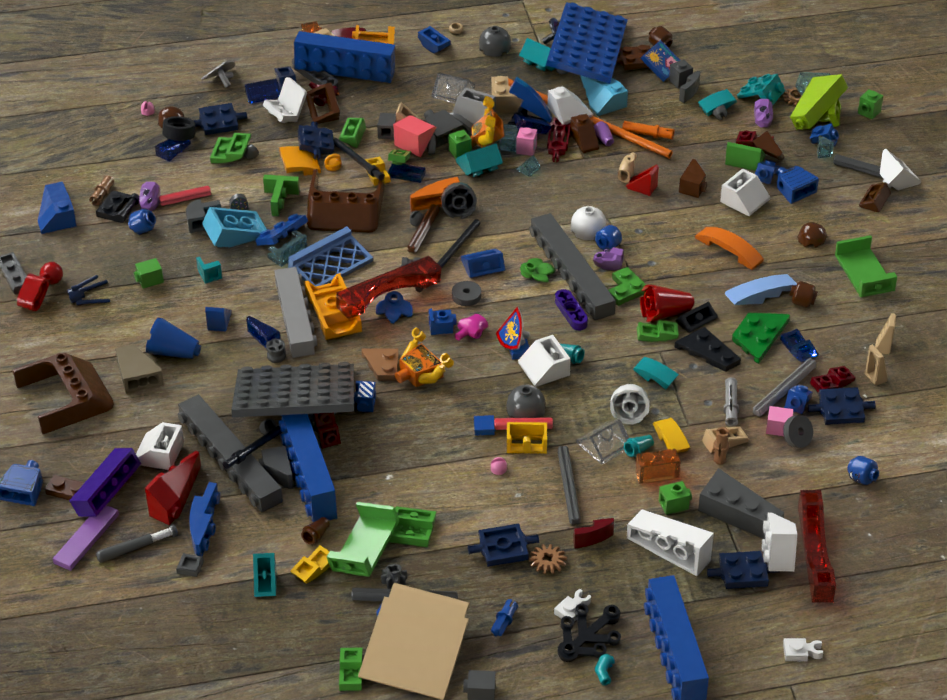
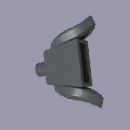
(446, 124)

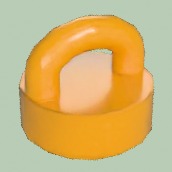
(333, 162)

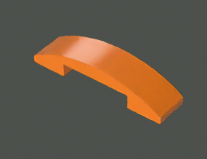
(733, 243)

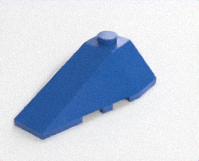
(56, 209)

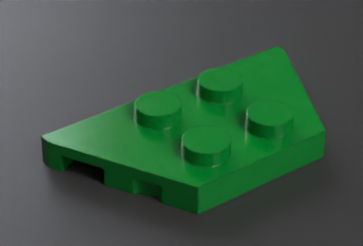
(759, 333)

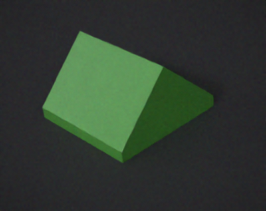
(743, 156)

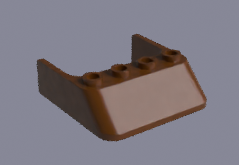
(343, 209)
(82, 383)

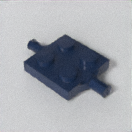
(219, 119)
(315, 140)
(841, 406)
(503, 544)
(742, 570)

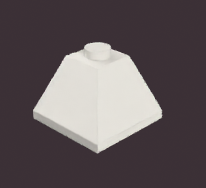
(566, 105)
(896, 172)

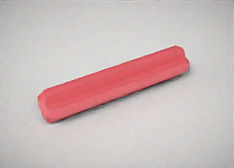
(184, 195)
(501, 423)

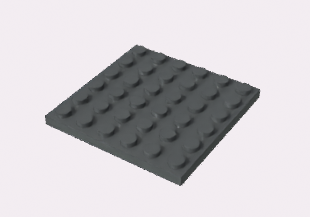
(294, 390)

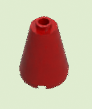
(664, 302)

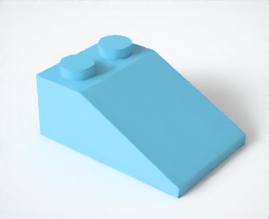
(232, 226)

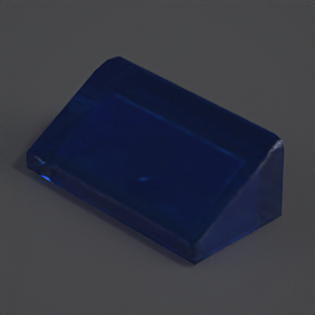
(262, 90)
(541, 126)

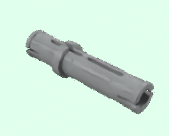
(731, 416)

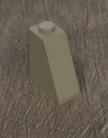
(137, 369)

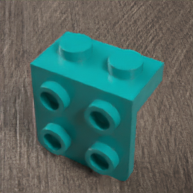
(766, 87)

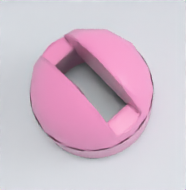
(147, 108)
(498, 466)

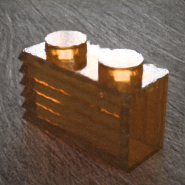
(657, 466)

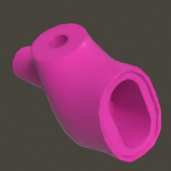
(471, 326)

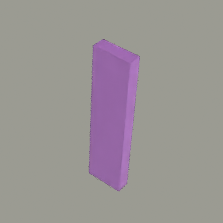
(85, 538)

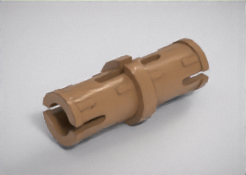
(101, 190)
(721, 451)

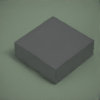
(190, 565)

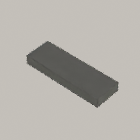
(12, 271)

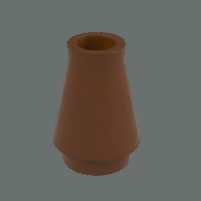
(313, 532)

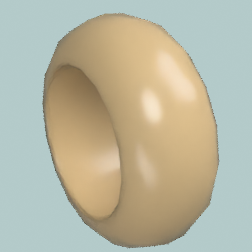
(456, 31)

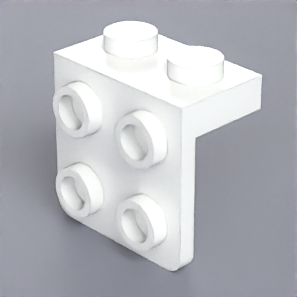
(289, 103)

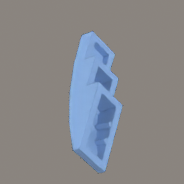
(757, 290)

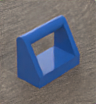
(483, 262)

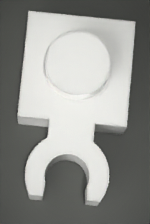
(568, 605)
(798, 650)

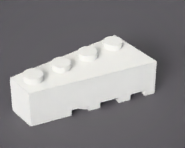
(672, 540)

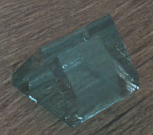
(824, 147)
(529, 166)

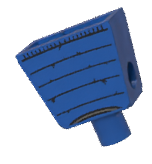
(796, 183)

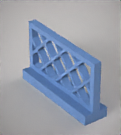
(322, 249)

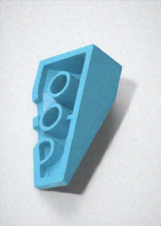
(604, 96)

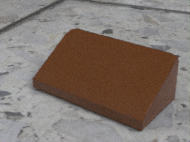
(875, 197)

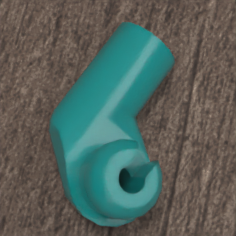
(604, 662)

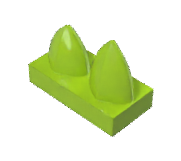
(832, 114)

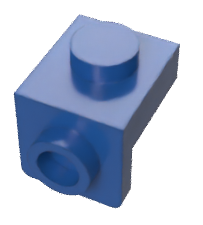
(826, 131)
(766, 170)
(797, 398)

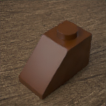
(584, 133)
(693, 180)

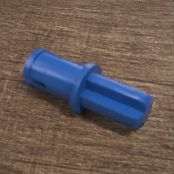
(504, 618)

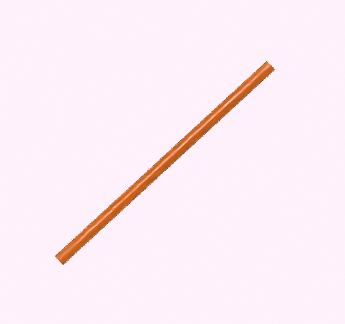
(622, 133)

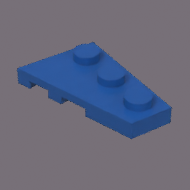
(271, 237)

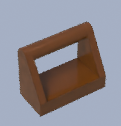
(327, 90)
(769, 146)

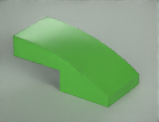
(661, 332)
(350, 665)

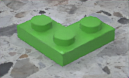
(628, 287)

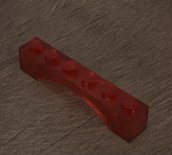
(419, 274)
(819, 569)

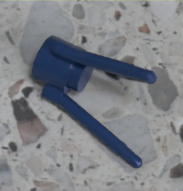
(76, 292)

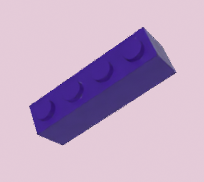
(105, 482)

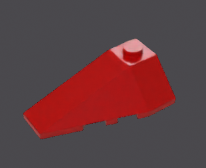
(169, 491)

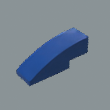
(530, 99)

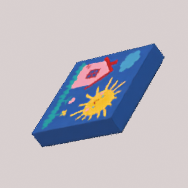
(659, 60)

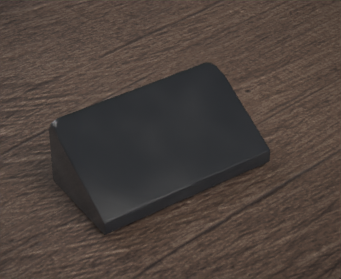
(697, 317)

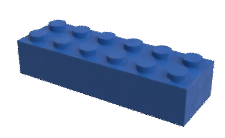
(344, 56)
(309, 466)
(675, 640)

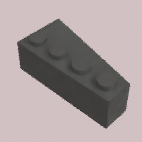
(735, 504)

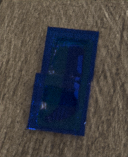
(798, 346)

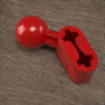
(36, 287)

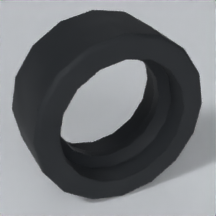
(178, 128)

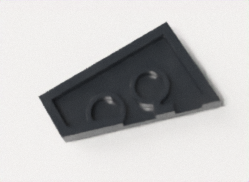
(710, 348)

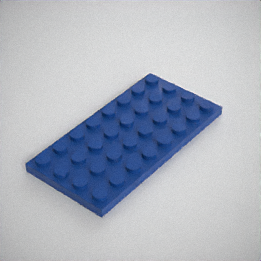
(587, 42)

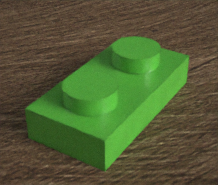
(398, 156)

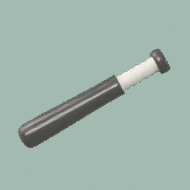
(128, 546)

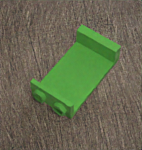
(863, 267)
(366, 540)

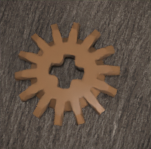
(790, 96)
(546, 565)

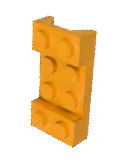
(331, 320)

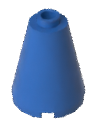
(171, 341)

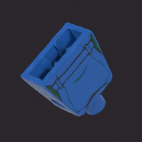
(22, 483)

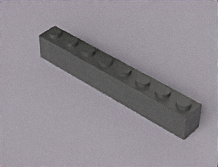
(572, 266)
(221, 444)

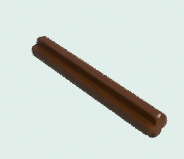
(423, 228)

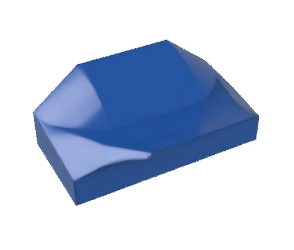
(433, 40)

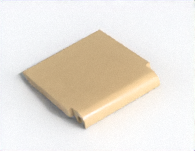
(416, 641)

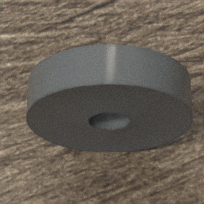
(466, 293)
(791, 429)

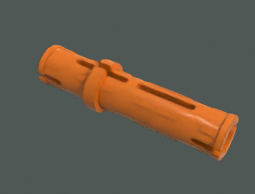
(644, 129)

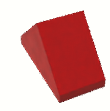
(645, 181)

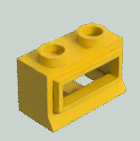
(527, 431)

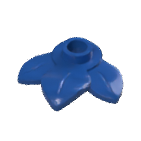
(394, 308)

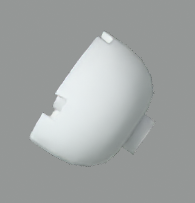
(587, 222)
(629, 404)

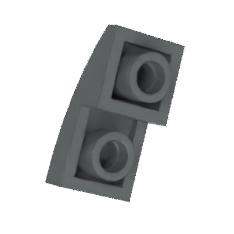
(689, 89)

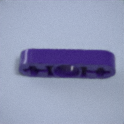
(582, 319)

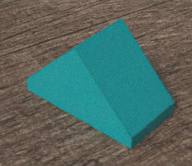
(264, 574)

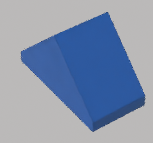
(217, 318)

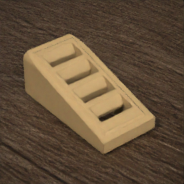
(885, 338)
(875, 366)
(710, 436)

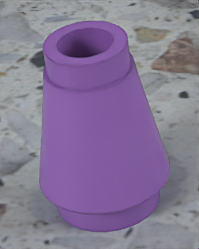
(603, 133)

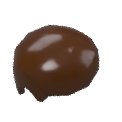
(169, 112)
(812, 234)

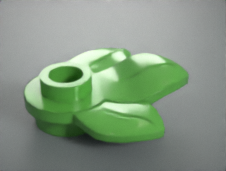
(537, 269)

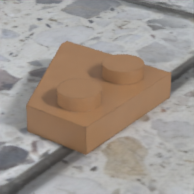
(382, 362)

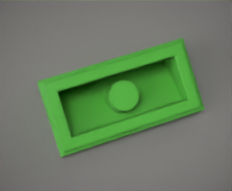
(353, 131)

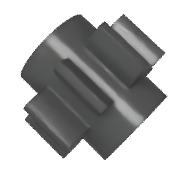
(393, 574)

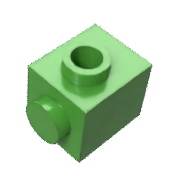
(870, 104)
(459, 143)
(148, 273)
(674, 497)

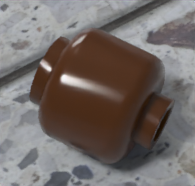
(662, 34)
(803, 294)

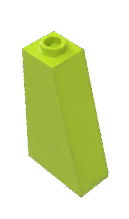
(817, 100)

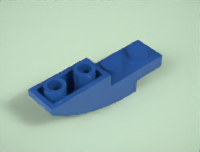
(202, 518)

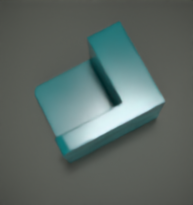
(209, 272)

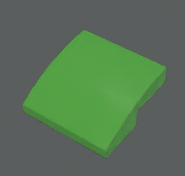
(230, 149)
(414, 526)

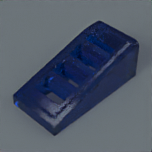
(170, 148)
(261, 331)

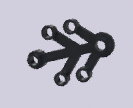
(588, 635)

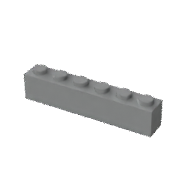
(294, 312)

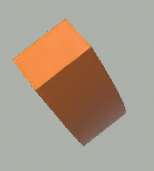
(430, 194)

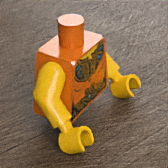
(489, 127)
(421, 365)

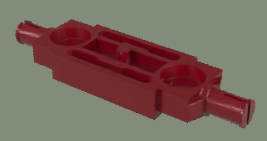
(558, 146)

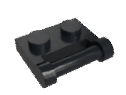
(114, 203)

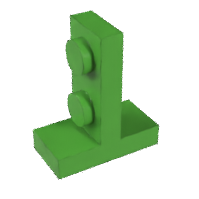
(280, 187)

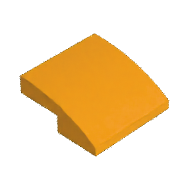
(298, 160)

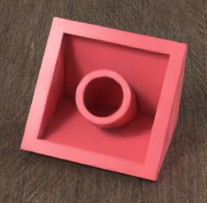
(413, 135)

